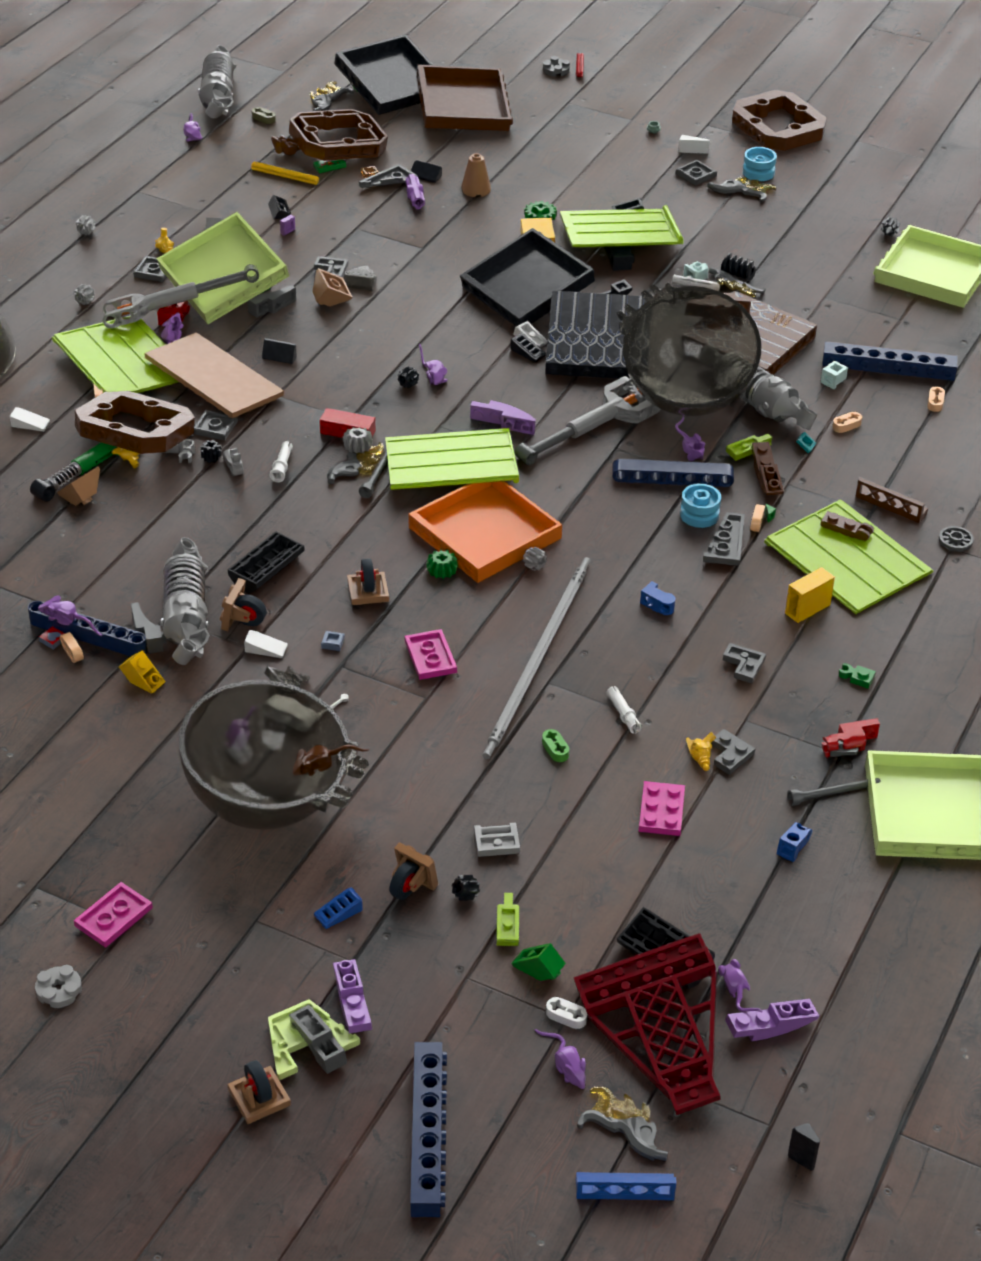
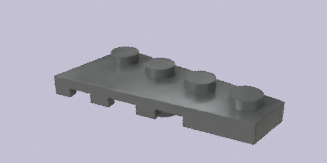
(727, 541)

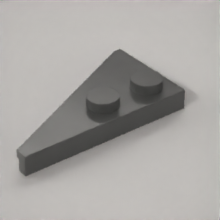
(389, 176)

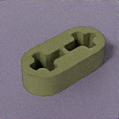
(263, 115)

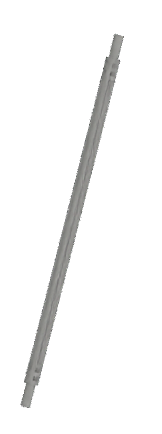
(535, 659)

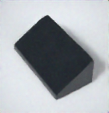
(427, 171)
(279, 207)
(279, 351)
(804, 1146)

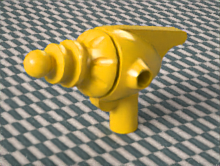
(163, 243)
(128, 455)
(701, 750)

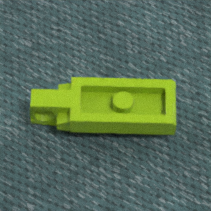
(743, 447)
(507, 922)

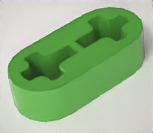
(559, 743)

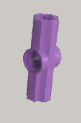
(415, 191)

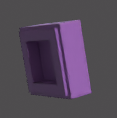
(287, 225)

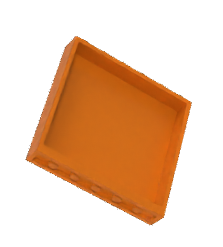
(485, 527)

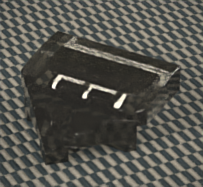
(360, 278)
(289, 677)

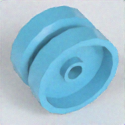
(759, 163)
(700, 505)

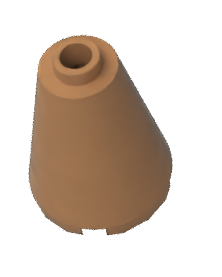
(476, 177)

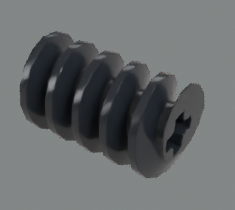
(738, 267)

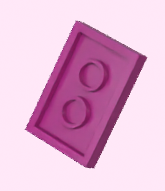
(430, 654)
(662, 808)
(113, 914)

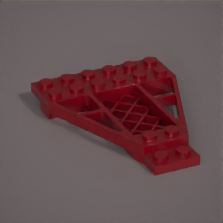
(646, 977)

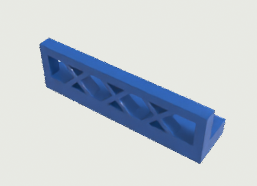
(625, 1186)

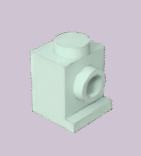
(696, 270)
(833, 374)

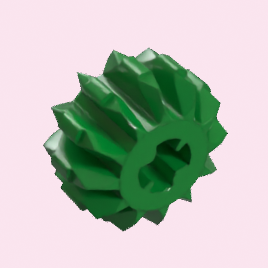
(442, 564)

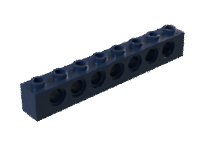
(891, 360)
(428, 1073)

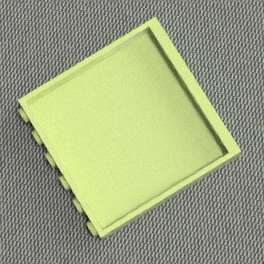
(218, 253)
(932, 266)
(925, 804)

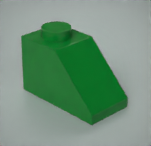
(540, 962)

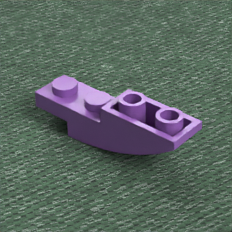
(503, 414)
(351, 996)
(774, 1021)

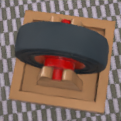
(367, 585)
(241, 607)
(411, 872)
(258, 1092)

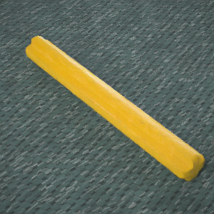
(286, 173)

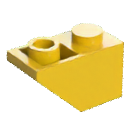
(142, 672)

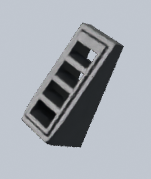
(632, 204)
(524, 346)

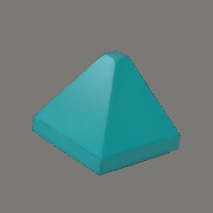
(806, 442)

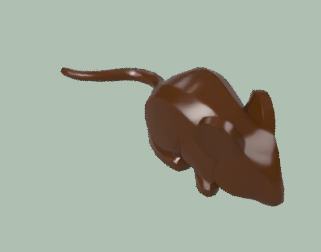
(287, 146)
(317, 759)

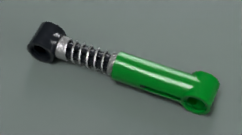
(46, 488)

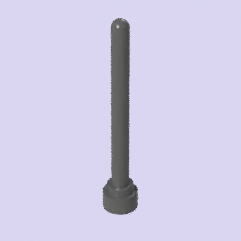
(367, 489)
(799, 796)

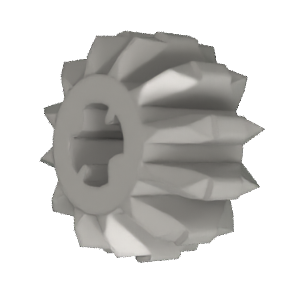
(357, 440)

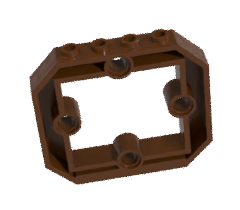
(796, 134)
(370, 137)
(172, 421)

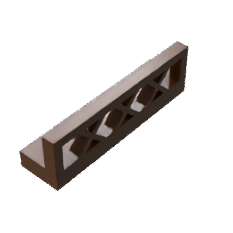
(890, 500)

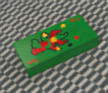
(326, 166)

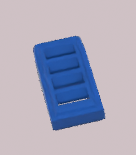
(349, 899)

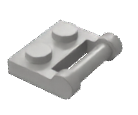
(497, 840)

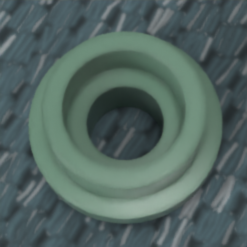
(653, 127)

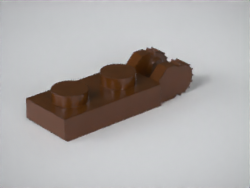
(847, 526)

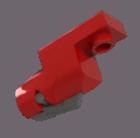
(850, 738)

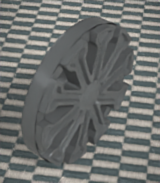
(956, 536)

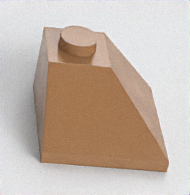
(330, 289)
(82, 488)

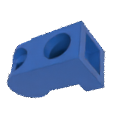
(657, 599)
(793, 841)

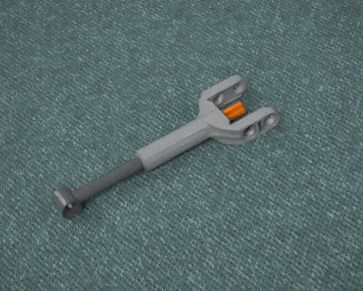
(141, 304)
(612, 407)

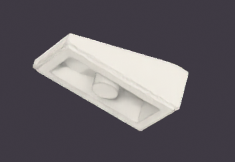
(691, 144)
(529, 331)
(27, 420)
(264, 645)

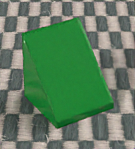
(770, 512)

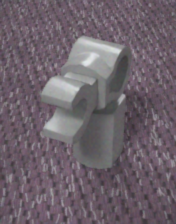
(185, 449)
(233, 461)

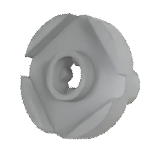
(55, 976)

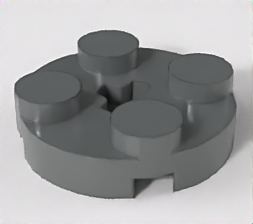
(556, 66)

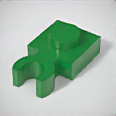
(859, 675)

